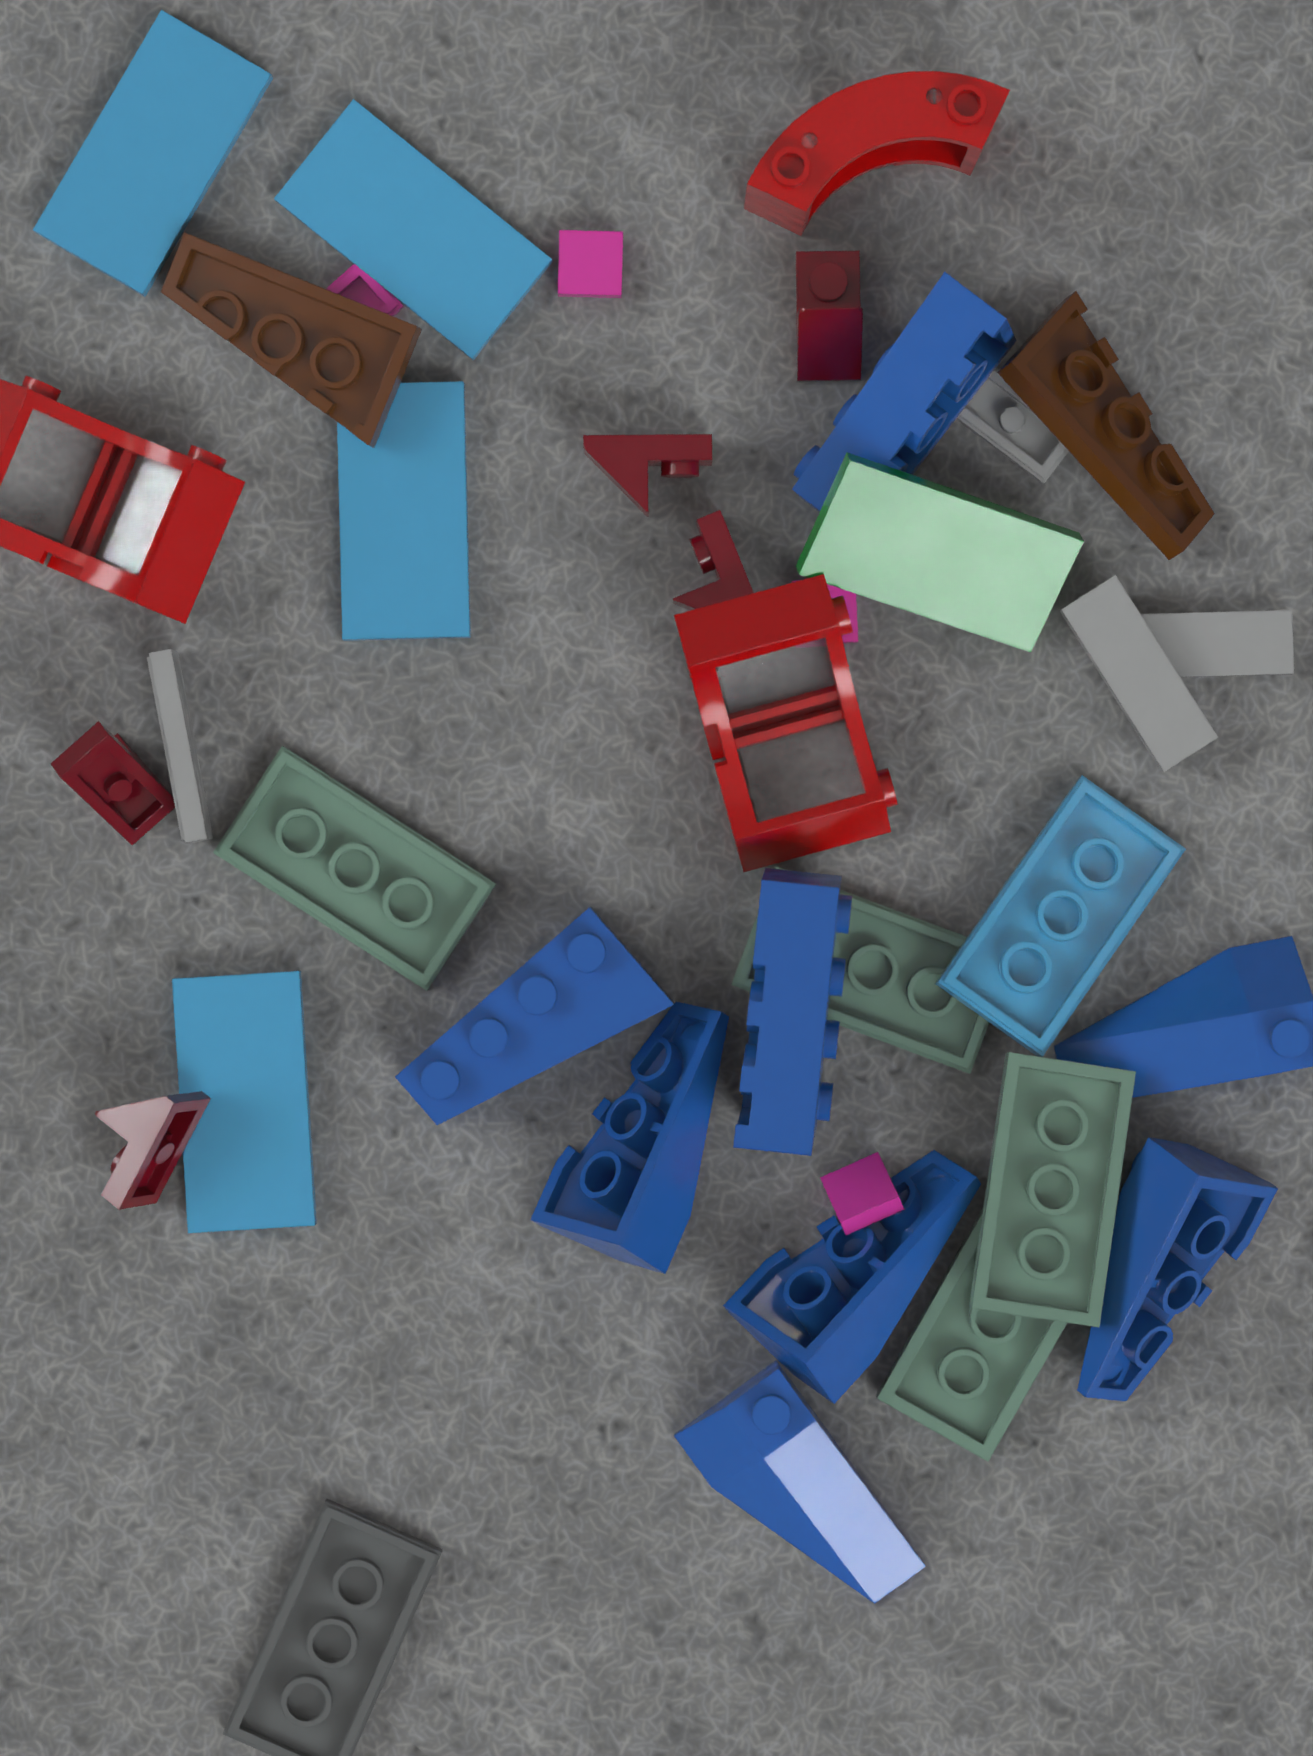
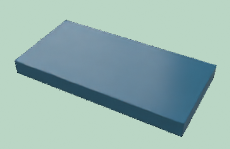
(153, 153)
(413, 229)
(406, 520)
(1060, 916)
(253, 1145)

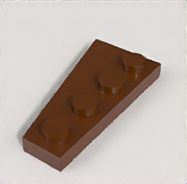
(310, 338)
(1085, 404)

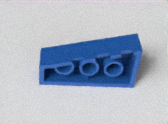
(913, 388)
(547, 1011)
(790, 1011)

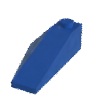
(1213, 1025)
(642, 1166)
(1167, 1235)
(845, 1294)
(790, 1474)

